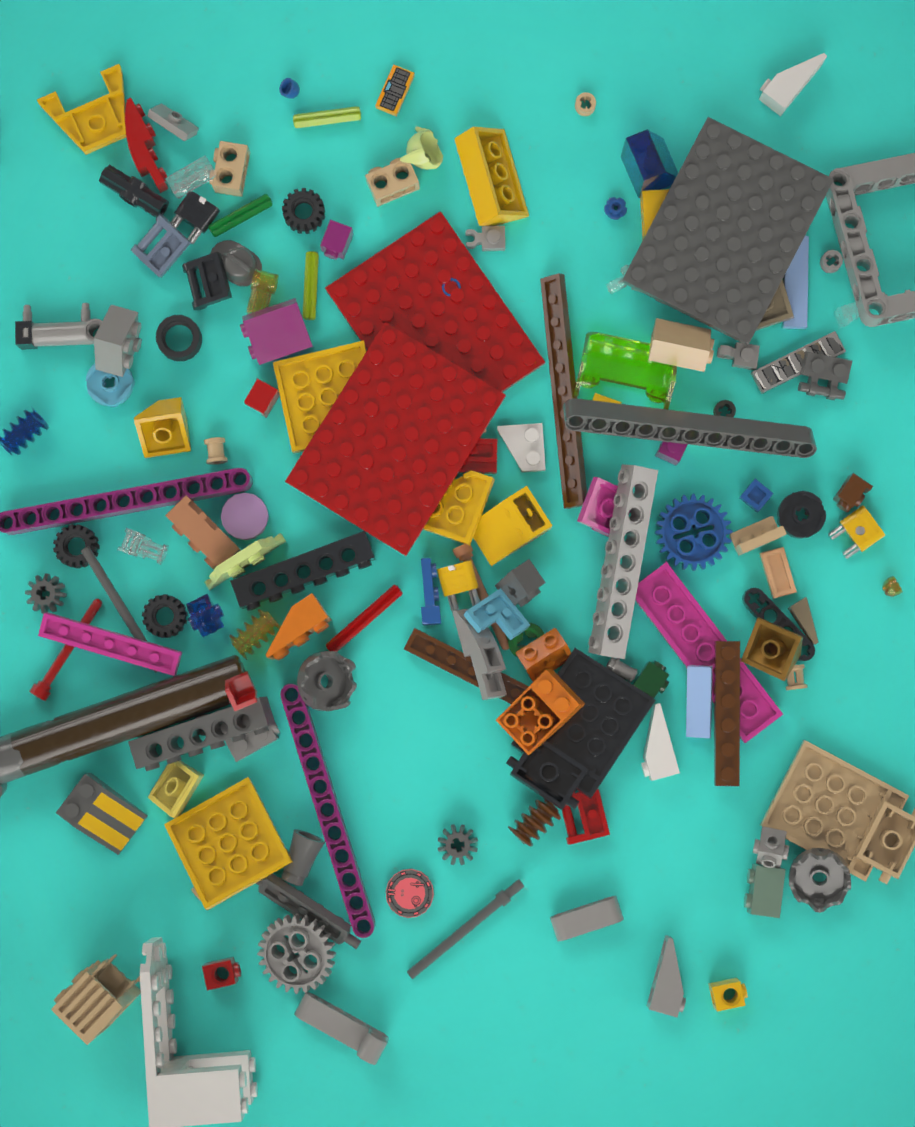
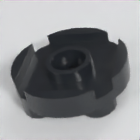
(813, 509)

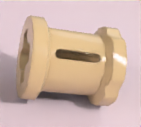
(215, 451)
(798, 669)

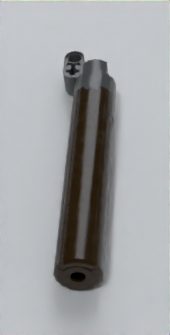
(116, 720)

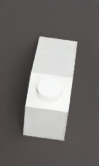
(788, 84)
(658, 751)

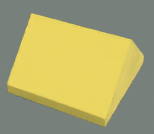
(175, 788)

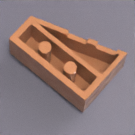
(201, 532)

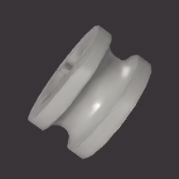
(829, 254)

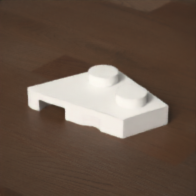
(525, 445)

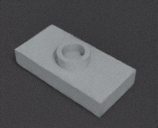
(173, 122)

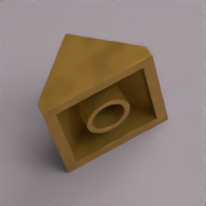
(772, 649)

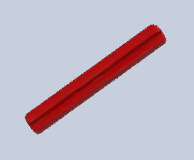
(364, 619)

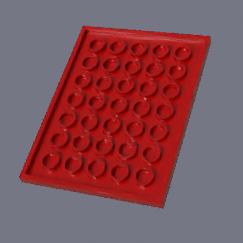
(406, 291)
(395, 439)

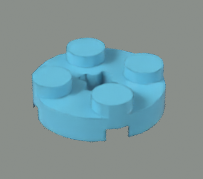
(113, 395)

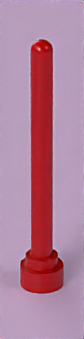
(43, 687)

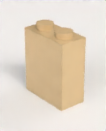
(681, 345)

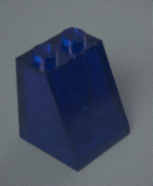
(648, 162)

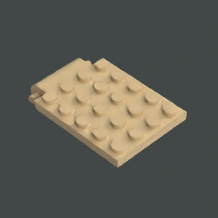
(845, 811)

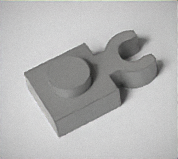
(491, 238)

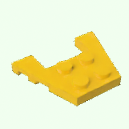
(95, 122)

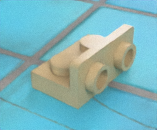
(756, 535)

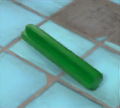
(240, 215)

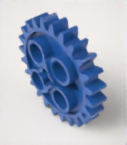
(687, 512)

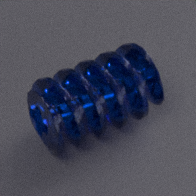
(23, 431)

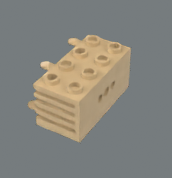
(95, 999)

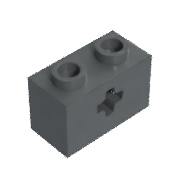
(521, 583)

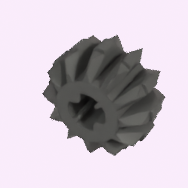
(50, 585)
(453, 851)

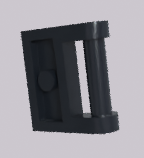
(213, 280)

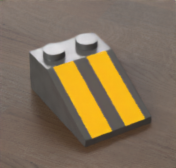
(101, 813)

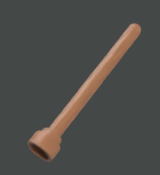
(464, 554)

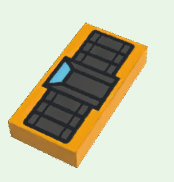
(395, 90)

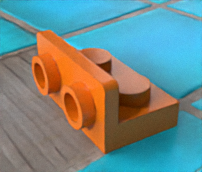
(544, 653)

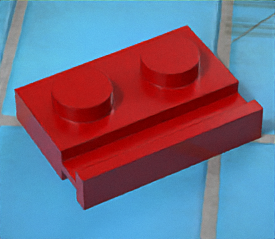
(482, 458)

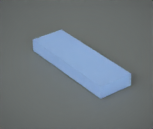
(699, 701)

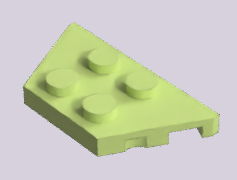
(251, 554)

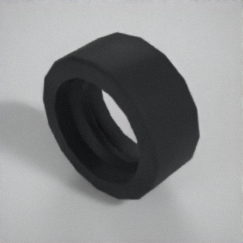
(172, 321)

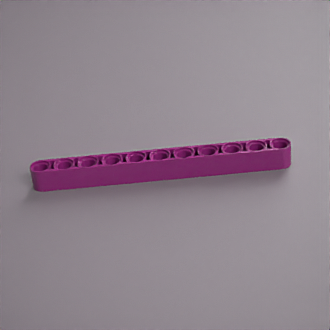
(113, 499)
(326, 822)

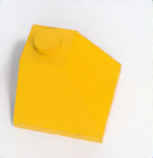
(163, 428)

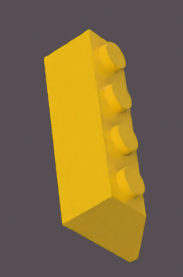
(491, 176)

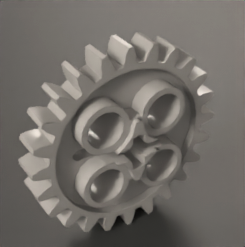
(278, 962)

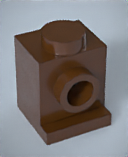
(851, 492)

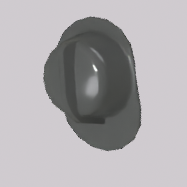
(238, 262)

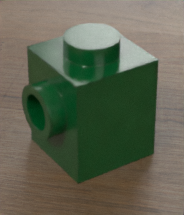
(652, 679)

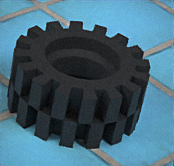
(303, 224)
(63, 540)
(150, 616)

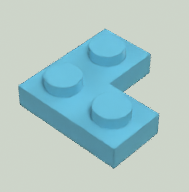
(497, 609)

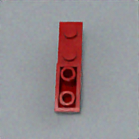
(140, 144)

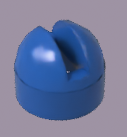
(289, 88)

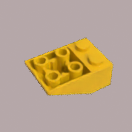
(510, 526)

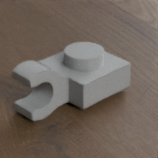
(742, 355)

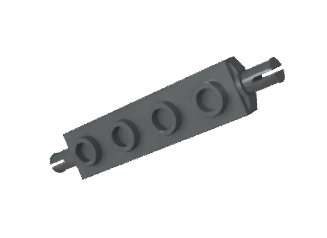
(298, 903)

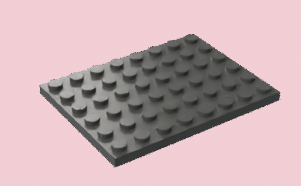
(727, 231)

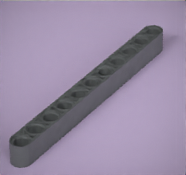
(689, 428)

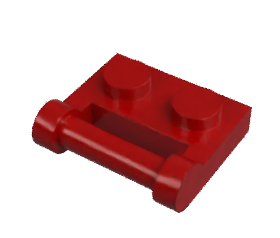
(591, 816)

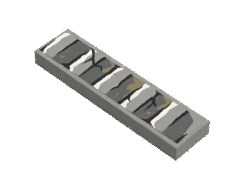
(791, 364)

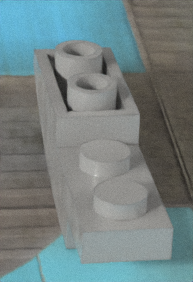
(484, 655)

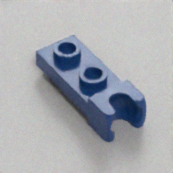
(430, 612)

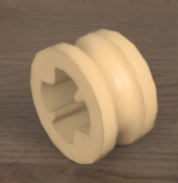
(587, 111)

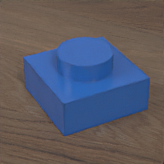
(756, 495)

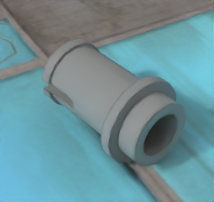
(621, 669)

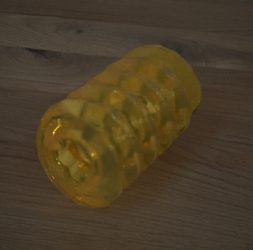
(254, 633)

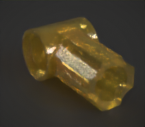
(263, 287)

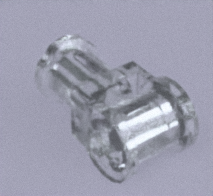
(139, 545)

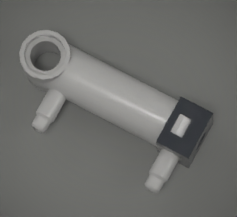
(31, 335)

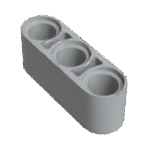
(586, 918)

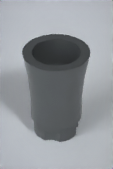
(303, 853)

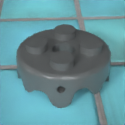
(340, 681)
(824, 893)

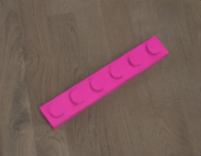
(110, 643)

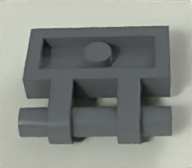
(826, 368)

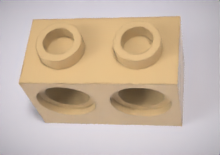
(235, 168)
(395, 187)

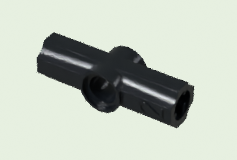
(133, 191)

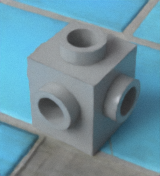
(771, 847)

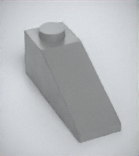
(667, 988)

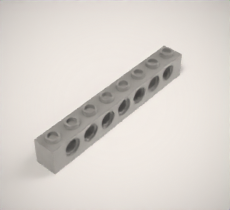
(632, 555)

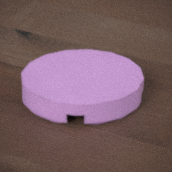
(244, 516)

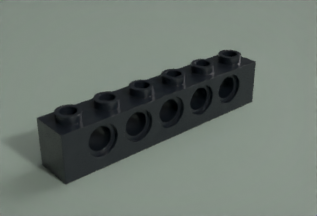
(244, 585)

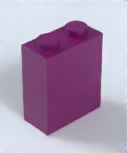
(275, 331)

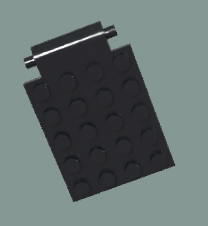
(590, 741)

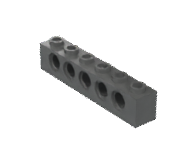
(144, 748)

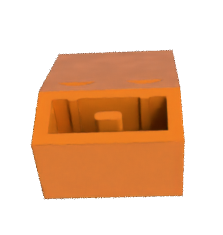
(301, 621)
(540, 711)

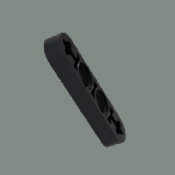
(781, 619)

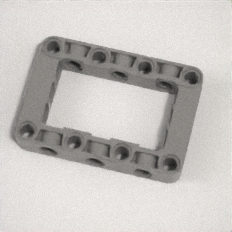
(853, 242)

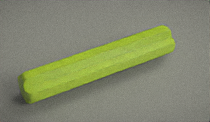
(326, 117)
(310, 285)

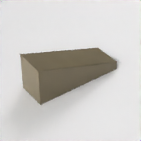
(803, 617)

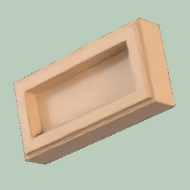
(778, 572)

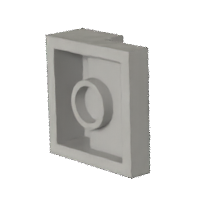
(252, 743)

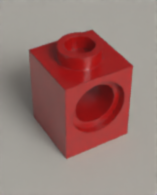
(211, 977)

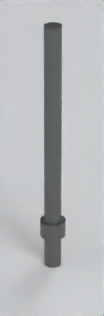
(113, 594)
(502, 898)

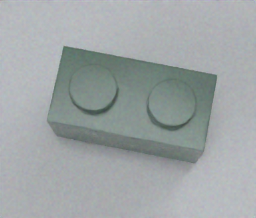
(764, 891)

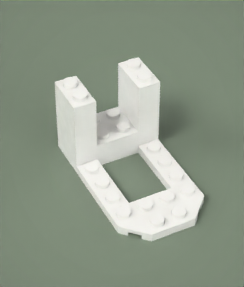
(187, 1087)

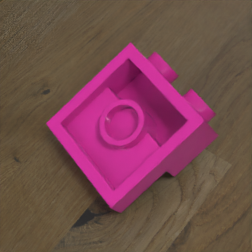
(599, 506)

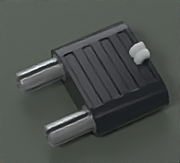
(197, 213)

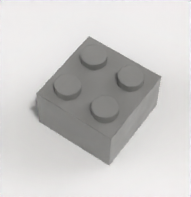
(117, 341)

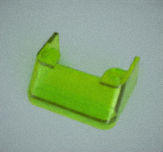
(624, 363)

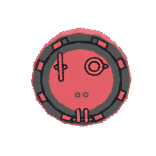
(409, 893)

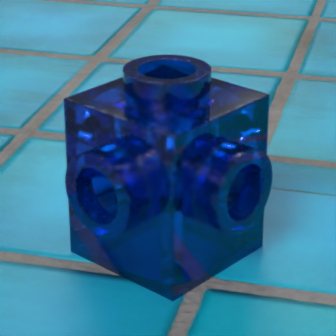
(205, 615)

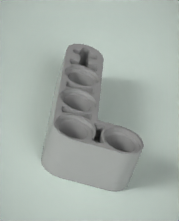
(342, 1027)

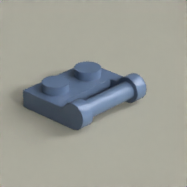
(165, 251)

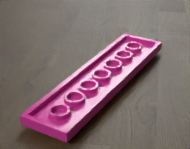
(693, 640)

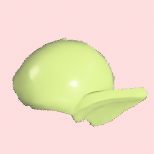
(423, 150)

